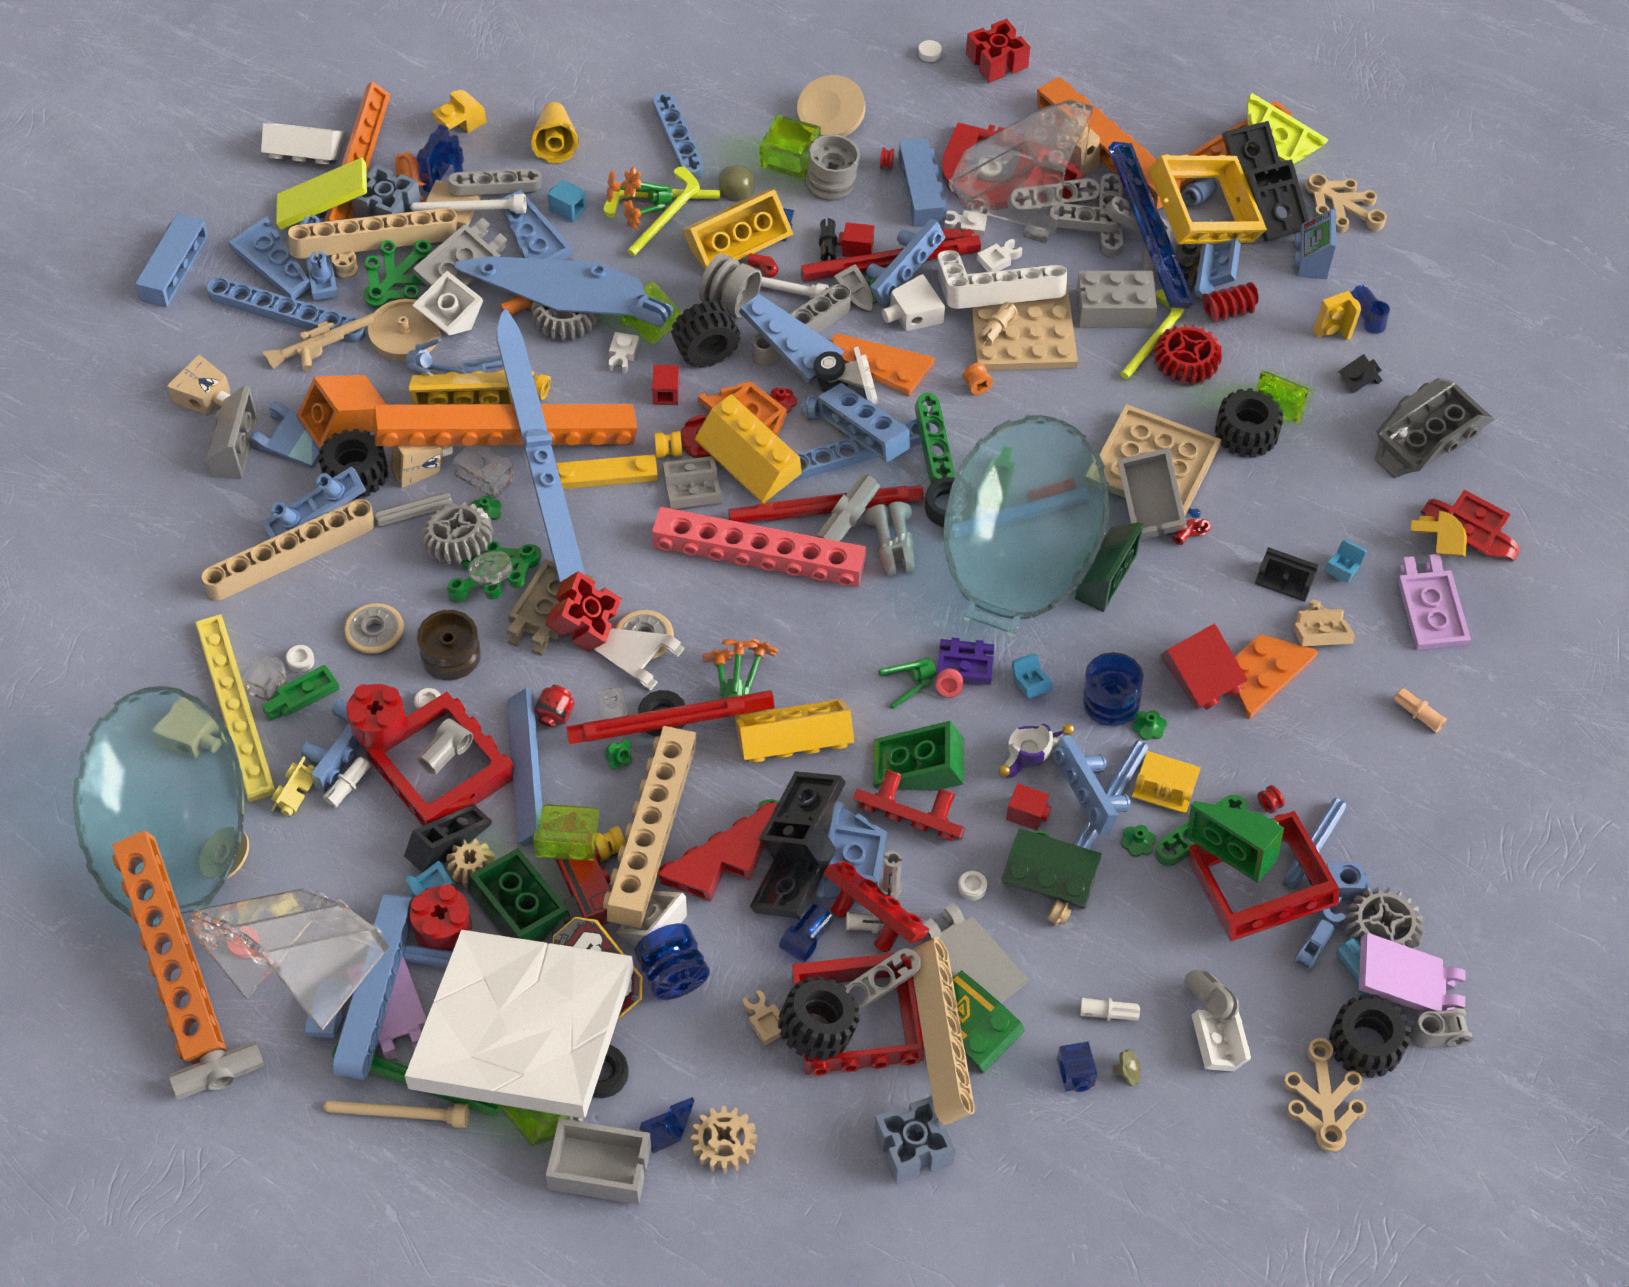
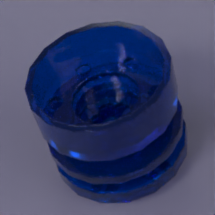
(1113, 689)
(671, 961)

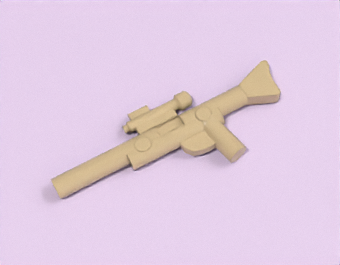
(320, 338)

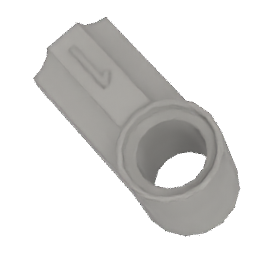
(448, 741)

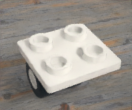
(833, 371)

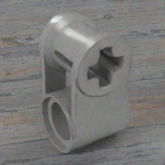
(1446, 1026)

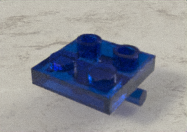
(438, 155)

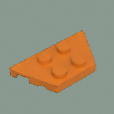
(755, 400)
(1269, 668)

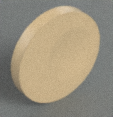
(832, 104)
(400, 329)

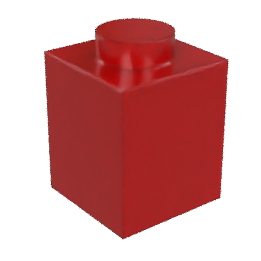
(856, 239)
(665, 384)
(1028, 807)

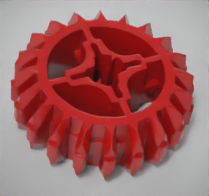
(1185, 361)

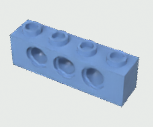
(864, 422)

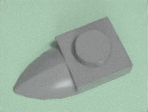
(860, 290)

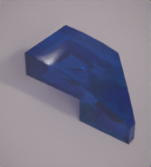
(668, 1127)

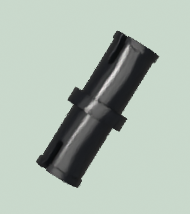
(828, 240)

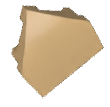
(1322, 626)

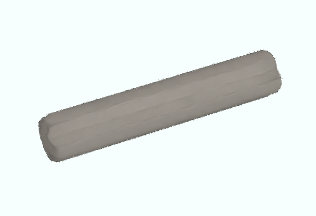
(413, 509)

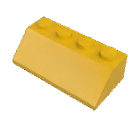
(739, 229)
(460, 388)
(748, 449)
(794, 730)

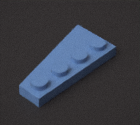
(535, 234)
(271, 258)
(787, 335)

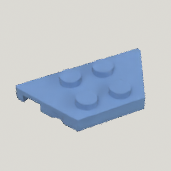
(855, 843)

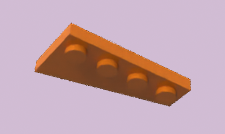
(888, 365)

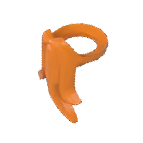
(407, 165)

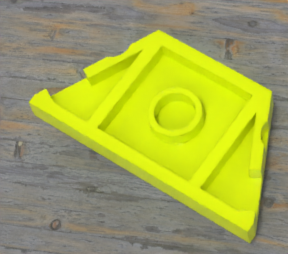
(1290, 136)

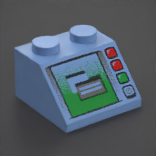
(1316, 245)

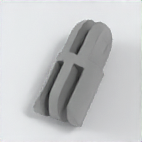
(1212, 994)

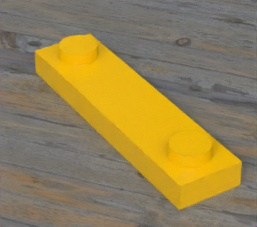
(608, 471)

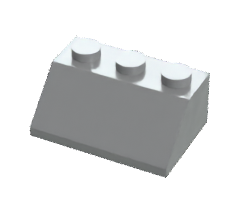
(231, 436)

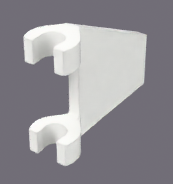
(634, 649)

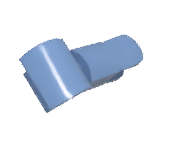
(1320, 935)

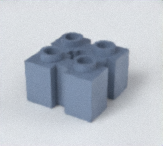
(386, 194)
(930, 1147)

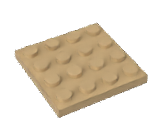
(1034, 338)
(1145, 432)

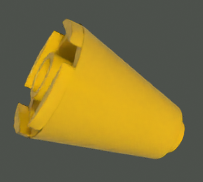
(554, 135)

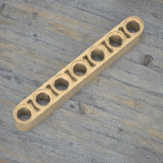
(370, 232)
(288, 549)
(942, 1033)

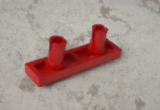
(935, 819)
(884, 907)

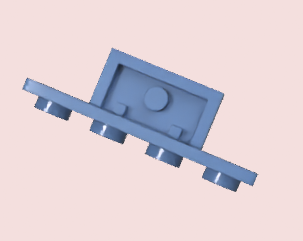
(1216, 265)

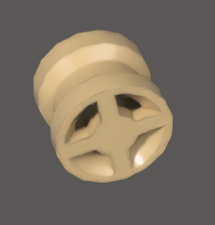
(345, 265)

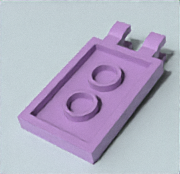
(1432, 605)
(1407, 976)
(403, 1014)

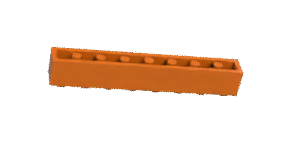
(1107, 130)

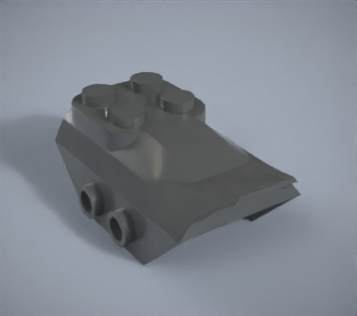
(1428, 426)

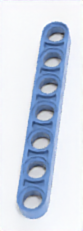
(277, 302)
(838, 460)

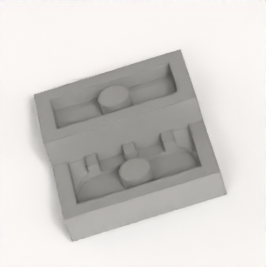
(692, 482)

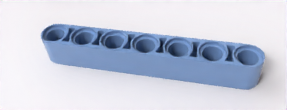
(373, 994)

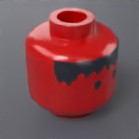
(554, 706)

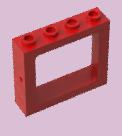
(467, 793)
(1252, 920)
(848, 970)

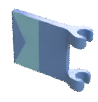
(289, 439)

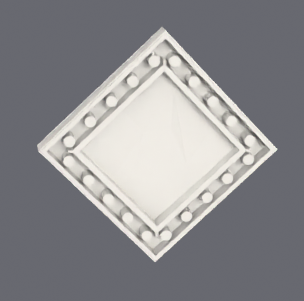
(521, 1023)

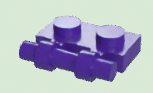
(973, 667)

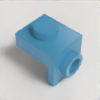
(1346, 561)
(1030, 677)
(434, 876)

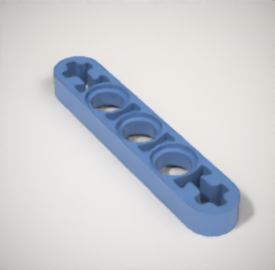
(678, 126)

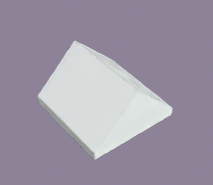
(450, 305)
(663, 910)

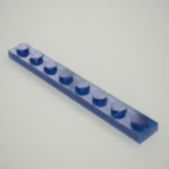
(1151, 225)

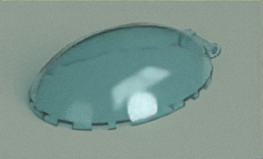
(1025, 519)
(167, 770)

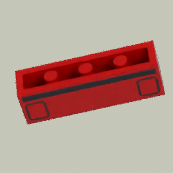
(587, 884)

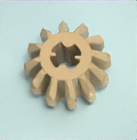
(468, 860)

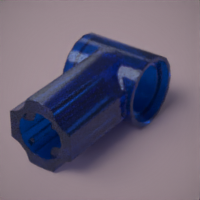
(1372, 311)
(803, 938)

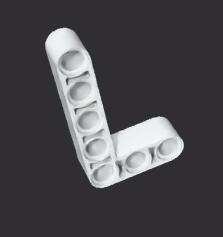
(997, 287)

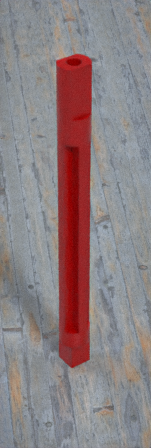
(832, 267)
(819, 504)
(670, 717)

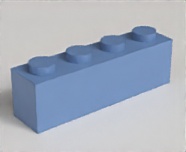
(921, 181)
(171, 260)

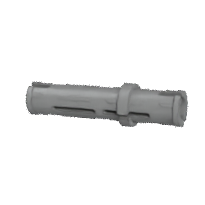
(886, 886)

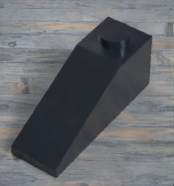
(437, 838)

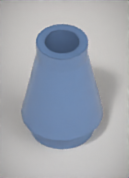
(1198, 192)

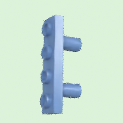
(917, 250)
(320, 270)
(327, 497)
(331, 761)
(1079, 774)

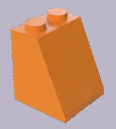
(338, 405)

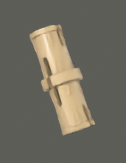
(997, 323)

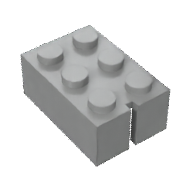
(1116, 299)
(1152, 492)
(598, 1161)

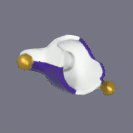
(1031, 747)

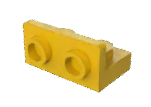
(1336, 314)

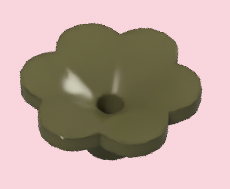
(1128, 1067)

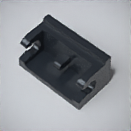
(1286, 574)

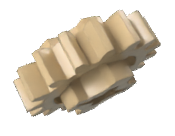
(724, 1152)

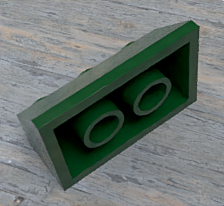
(1110, 565)
(1051, 868)
(516, 898)

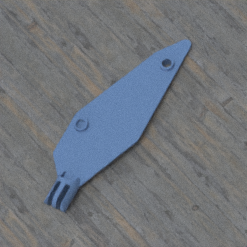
(570, 286)

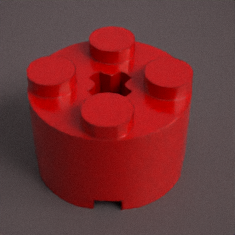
(376, 715)
(439, 917)

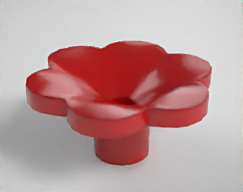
(784, 397)

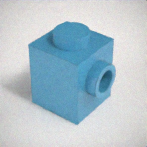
(567, 200)

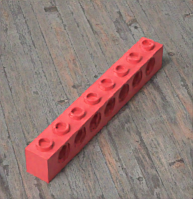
(759, 547)

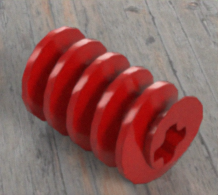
(1230, 301)

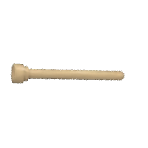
(454, 1115)

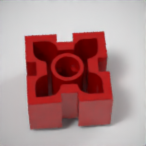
(997, 50)
(583, 611)

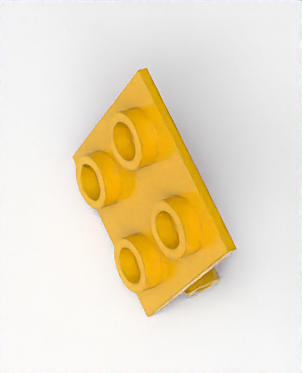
(1166, 782)

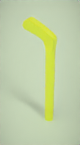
(692, 187)
(611, 207)
(1174, 315)

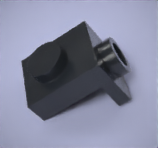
(1360, 373)

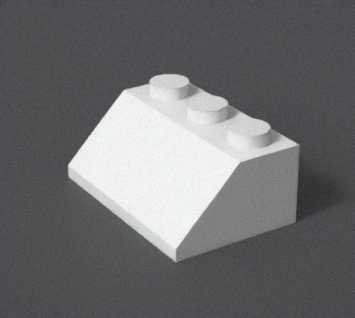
(301, 142)

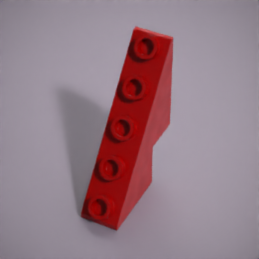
(728, 851)

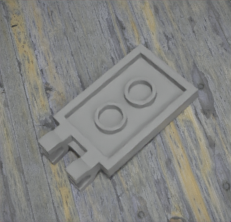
(462, 245)
(977, 954)

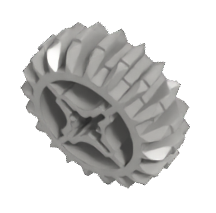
(562, 323)
(457, 533)
(1389, 911)

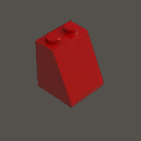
(1205, 667)

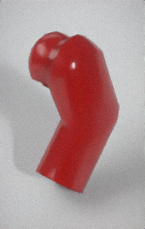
(765, 263)
(1195, 527)

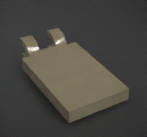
(534, 607)

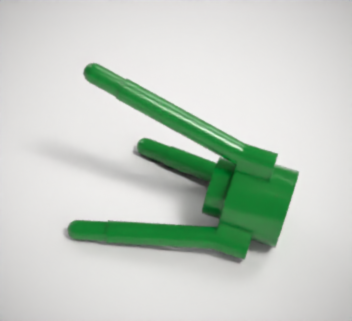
(918, 670)

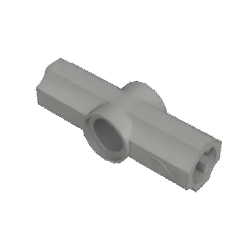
(849, 508)
(216, 1070)

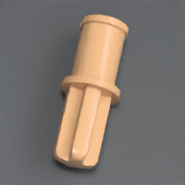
(1420, 710)

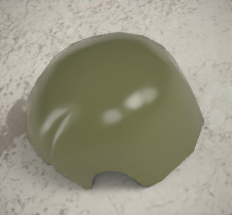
(736, 182)

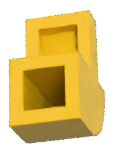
(460, 111)
(1449, 531)

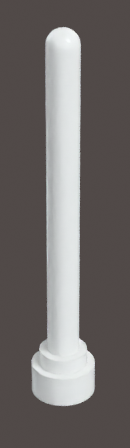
(516, 203)
(780, 285)

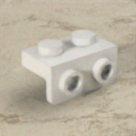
(1221, 1041)

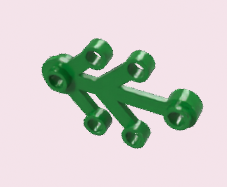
(394, 275)
(524, 558)

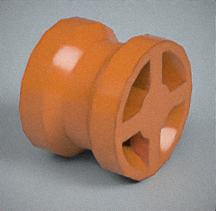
(977, 378)

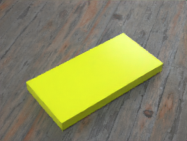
(321, 193)

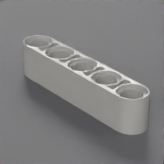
(817, 314)

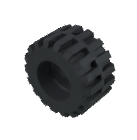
(705, 334)
(1250, 407)
(355, 447)
(829, 1002)
(1375, 1015)

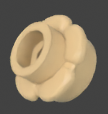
(1059, 913)

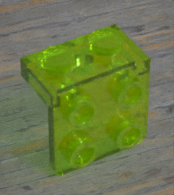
(567, 832)

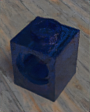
(1077, 1067)

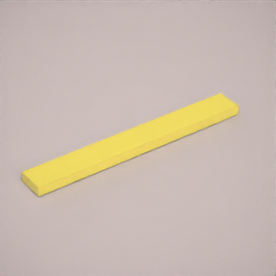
(235, 707)

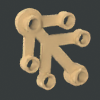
(1320, 186)
(1324, 1100)

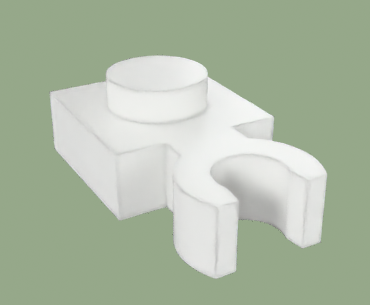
(969, 220)
(998, 258)
(623, 349)

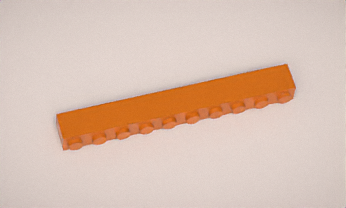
(499, 426)

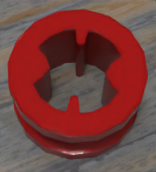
(887, 158)
(1271, 799)

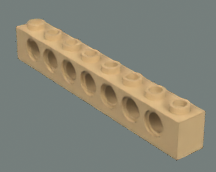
(650, 827)

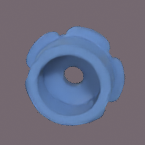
(810, 408)

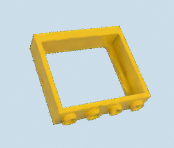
(1228, 171)

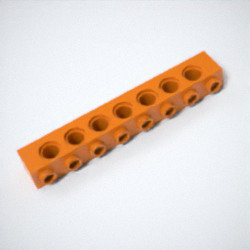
(208, 1038)

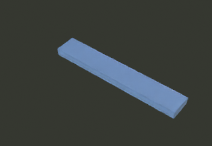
(526, 765)

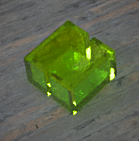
(788, 146)

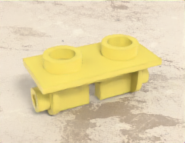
(287, 797)

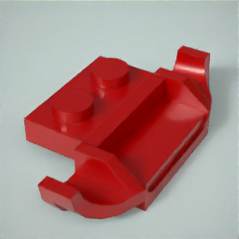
(1481, 522)

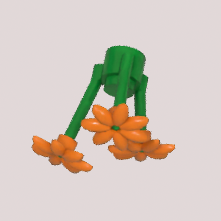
(657, 194)
(736, 686)

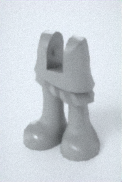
(899, 548)

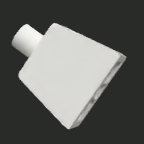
(915, 305)

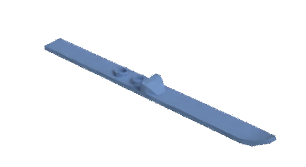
(538, 448)

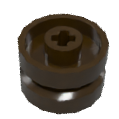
(449, 644)

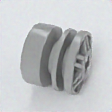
(832, 167)
(729, 283)

